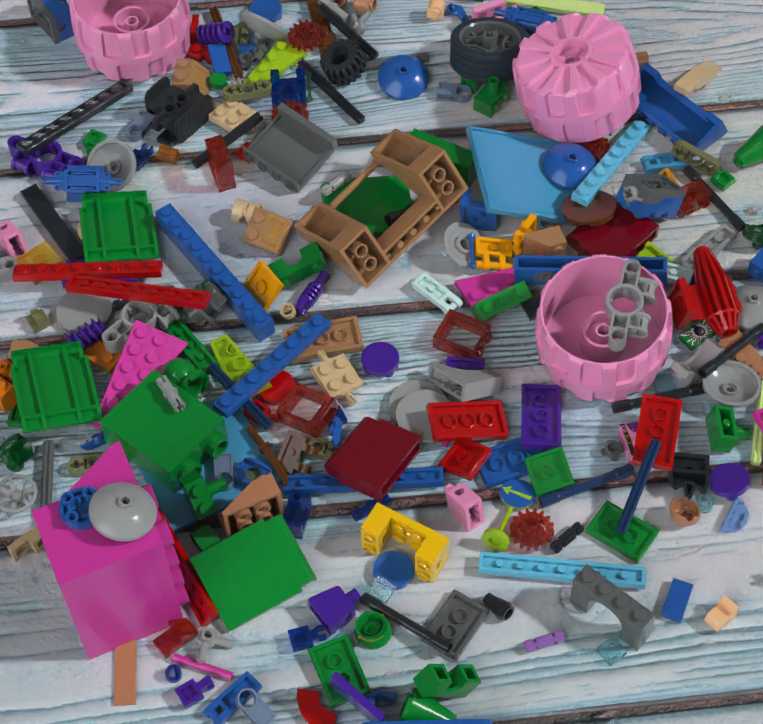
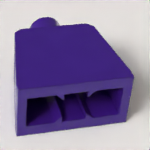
(334, 607)

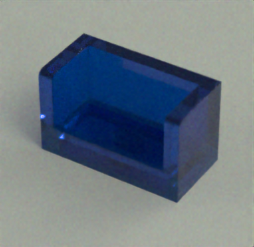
(298, 512)

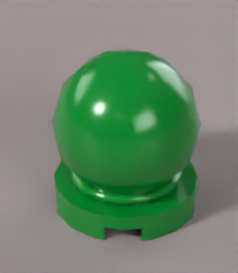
(186, 376)

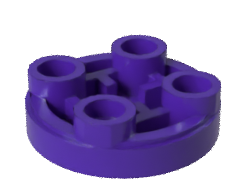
(380, 359)
(729, 480)

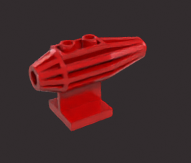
(709, 299)

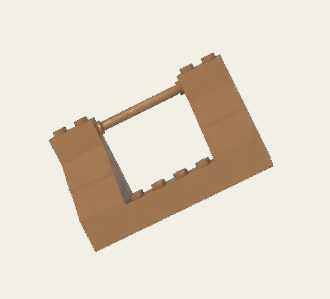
(350, 244)

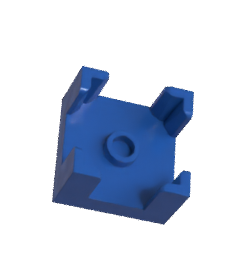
(475, 214)

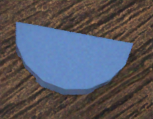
(736, 517)

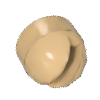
(288, 311)

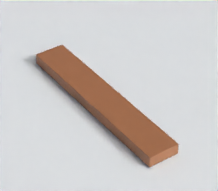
(125, 674)

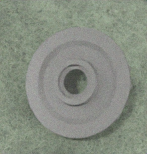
(458, 245)

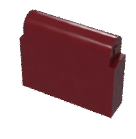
(620, 235)
(373, 457)

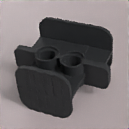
(177, 110)

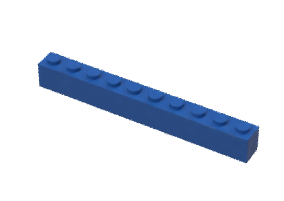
(215, 271)

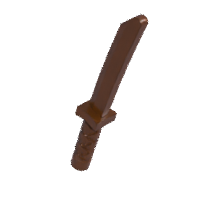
(264, 448)

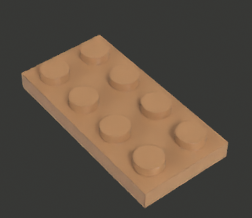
(341, 338)

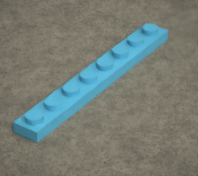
(610, 163)
(558, 569)

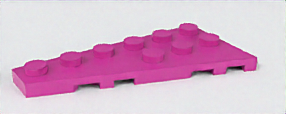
(142, 353)

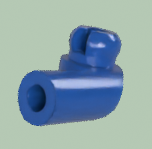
(457, 10)
(382, 694)

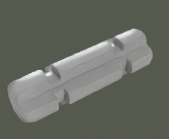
(336, 183)

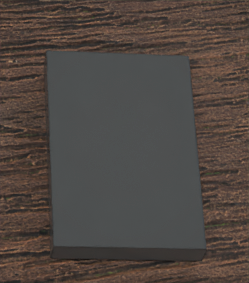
(458, 622)

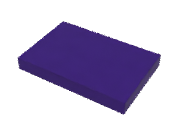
(356, 698)

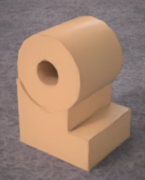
(721, 614)

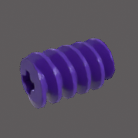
(215, 33)
(88, 333)

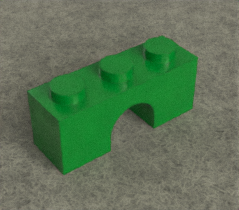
(310, 263)
(501, 301)
(437, 682)

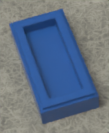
(219, 59)
(676, 600)

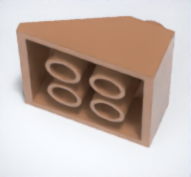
(256, 502)

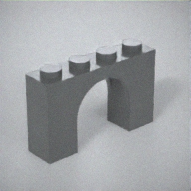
(635, 619)

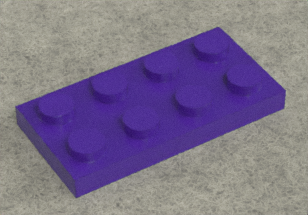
(540, 416)

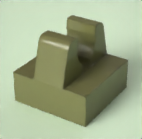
(240, 33)
(38, 320)

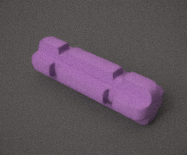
(543, 641)

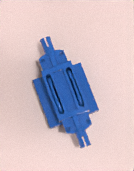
(525, 17)
(82, 180)

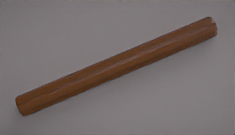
(234, 63)

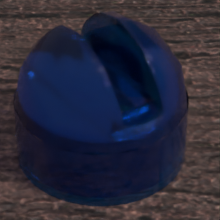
(178, 673)

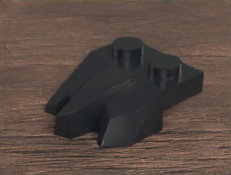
(690, 473)

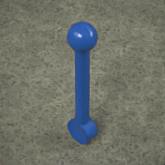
(471, 237)

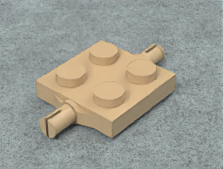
(231, 114)
(336, 376)

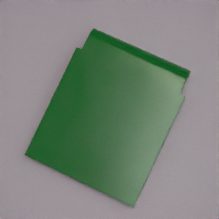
(372, 201)
(118, 227)
(54, 387)
(253, 571)

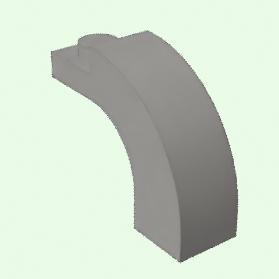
(688, 370)

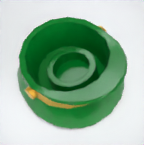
(372, 630)

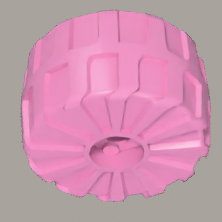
(131, 35)
(577, 78)
(572, 326)

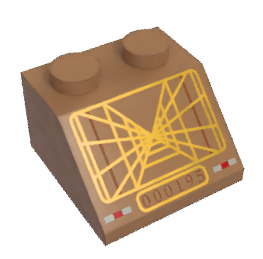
(189, 72)
(267, 231)
(545, 242)

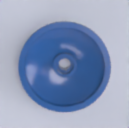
(403, 84)
(565, 171)

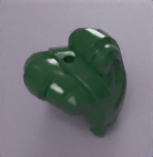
(754, 234)
(15, 452)

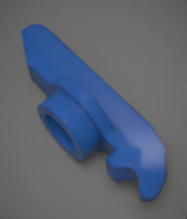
(335, 431)
(97, 441)

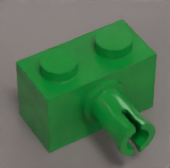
(491, 97)
(722, 429)
(200, 494)

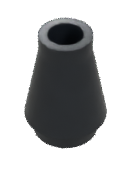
(499, 607)

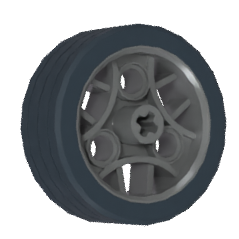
(485, 48)

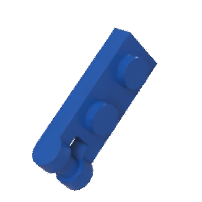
(227, 698)

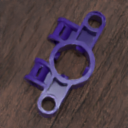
(45, 169)

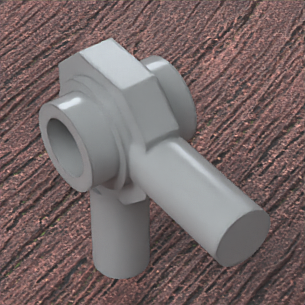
(358, 25)
(207, 639)

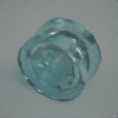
(707, 508)

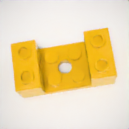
(430, 546)

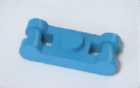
(661, 162)

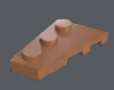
(747, 355)

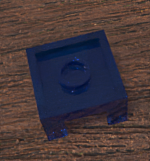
(288, 88)

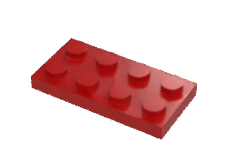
(467, 421)
(659, 421)

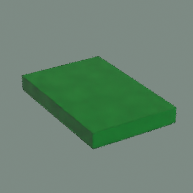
(633, 543)
(338, 657)

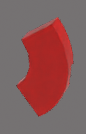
(312, 709)

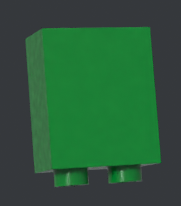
(164, 440)

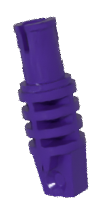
(311, 293)

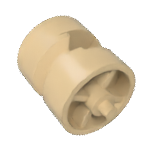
(242, 210)

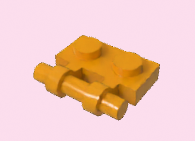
(527, 225)
(493, 248)

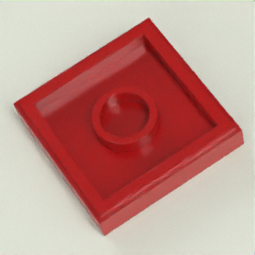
(465, 459)

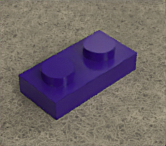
(465, 363)

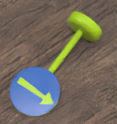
(516, 495)

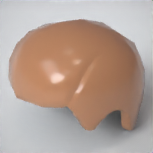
(684, 512)

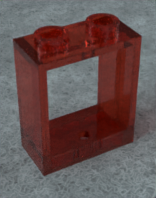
(220, 163)
(464, 322)
(319, 421)

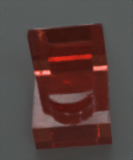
(179, 634)

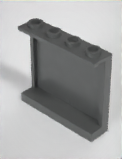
(291, 148)

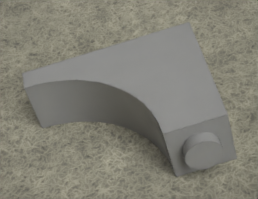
(465, 384)

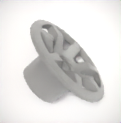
(17, 496)

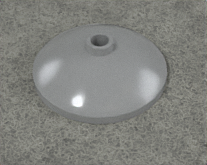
(263, 27)
(112, 154)
(752, 306)
(733, 385)
(122, 520)

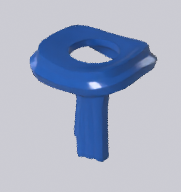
(246, 464)

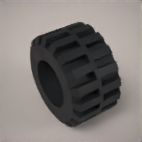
(344, 72)

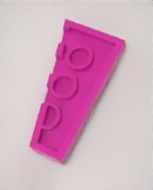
(482, 286)

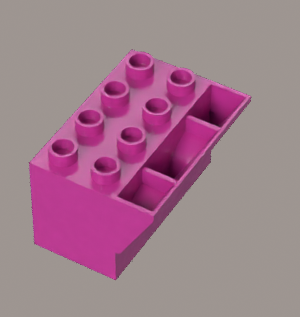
(111, 585)

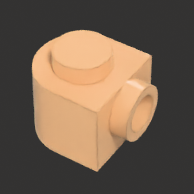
(436, 9)

